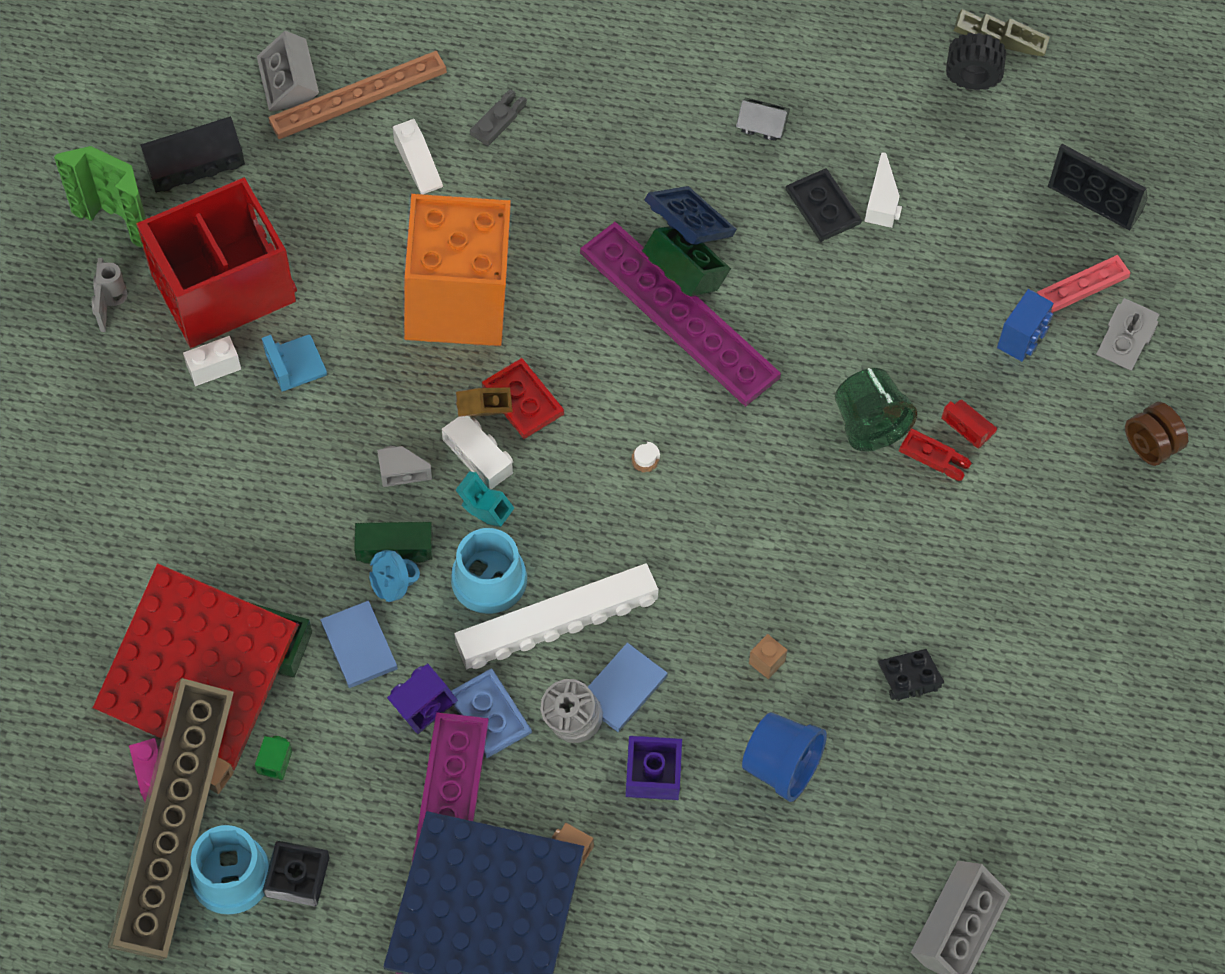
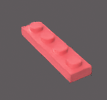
(1085, 283)

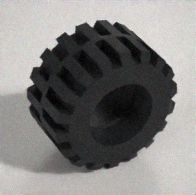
(976, 61)

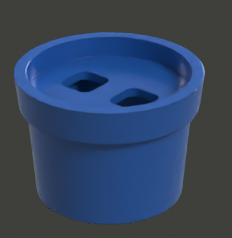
(784, 754)

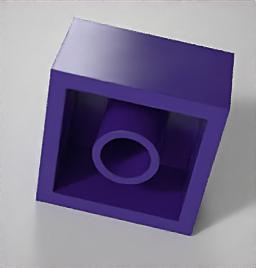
(421, 698)
(653, 767)

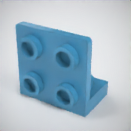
(294, 361)

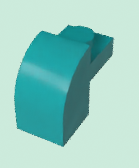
(484, 503)

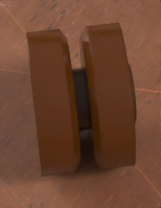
(1156, 433)

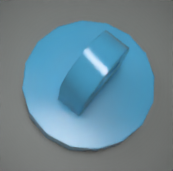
(390, 575)

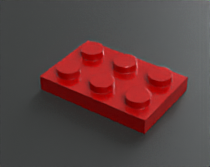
(531, 401)

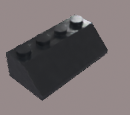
(192, 154)

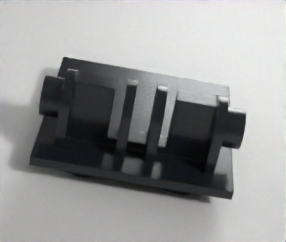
(911, 673)

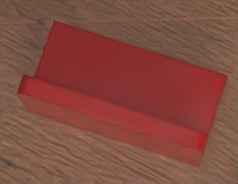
(968, 422)

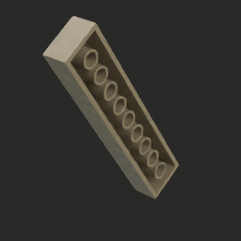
(170, 820)

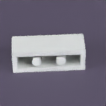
(478, 450)

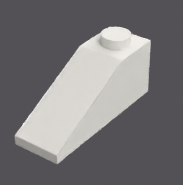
(416, 156)
(884, 196)

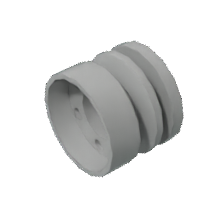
(581, 721)

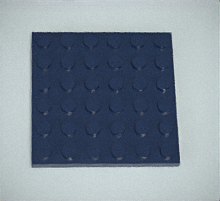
(483, 901)

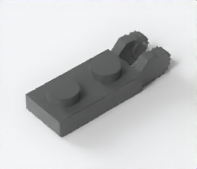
(497, 118)

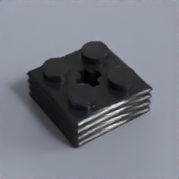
(286, 860)

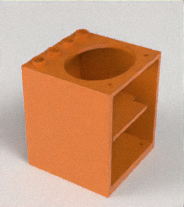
(456, 269)

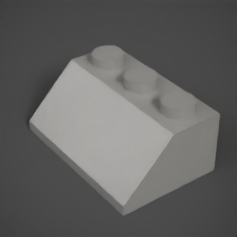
(287, 72)

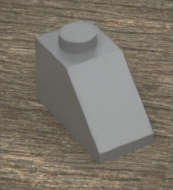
(402, 466)

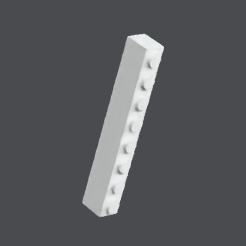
(556, 616)

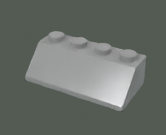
(961, 920)

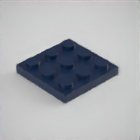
(690, 215)

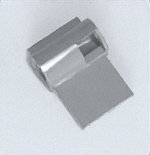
(107, 285)
(1128, 333)

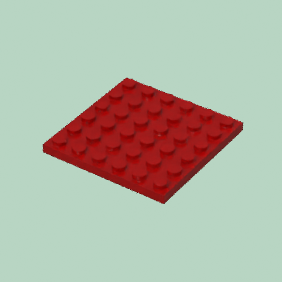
(200, 637)

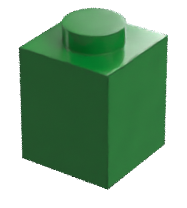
(273, 757)

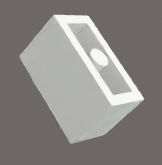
(212, 360)

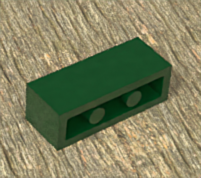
(407, 539)

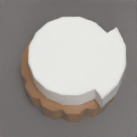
(645, 457)

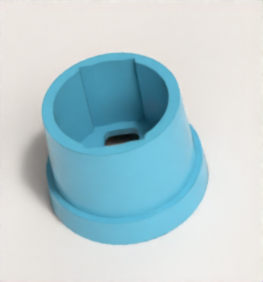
(501, 556)
(207, 873)

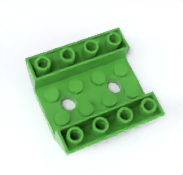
(101, 181)

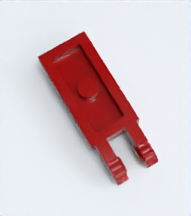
(934, 454)

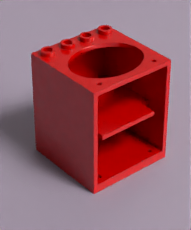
(216, 262)

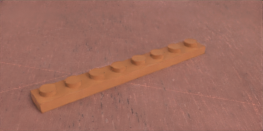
(357, 95)

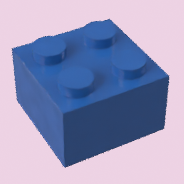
(1026, 325)

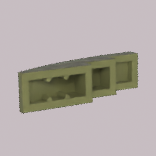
(1012, 33)

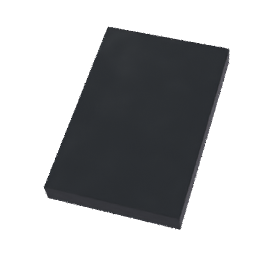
(823, 204)

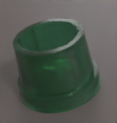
(874, 410)

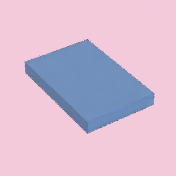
(359, 644)
(626, 685)
(488, 698)

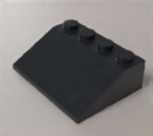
(1097, 187)

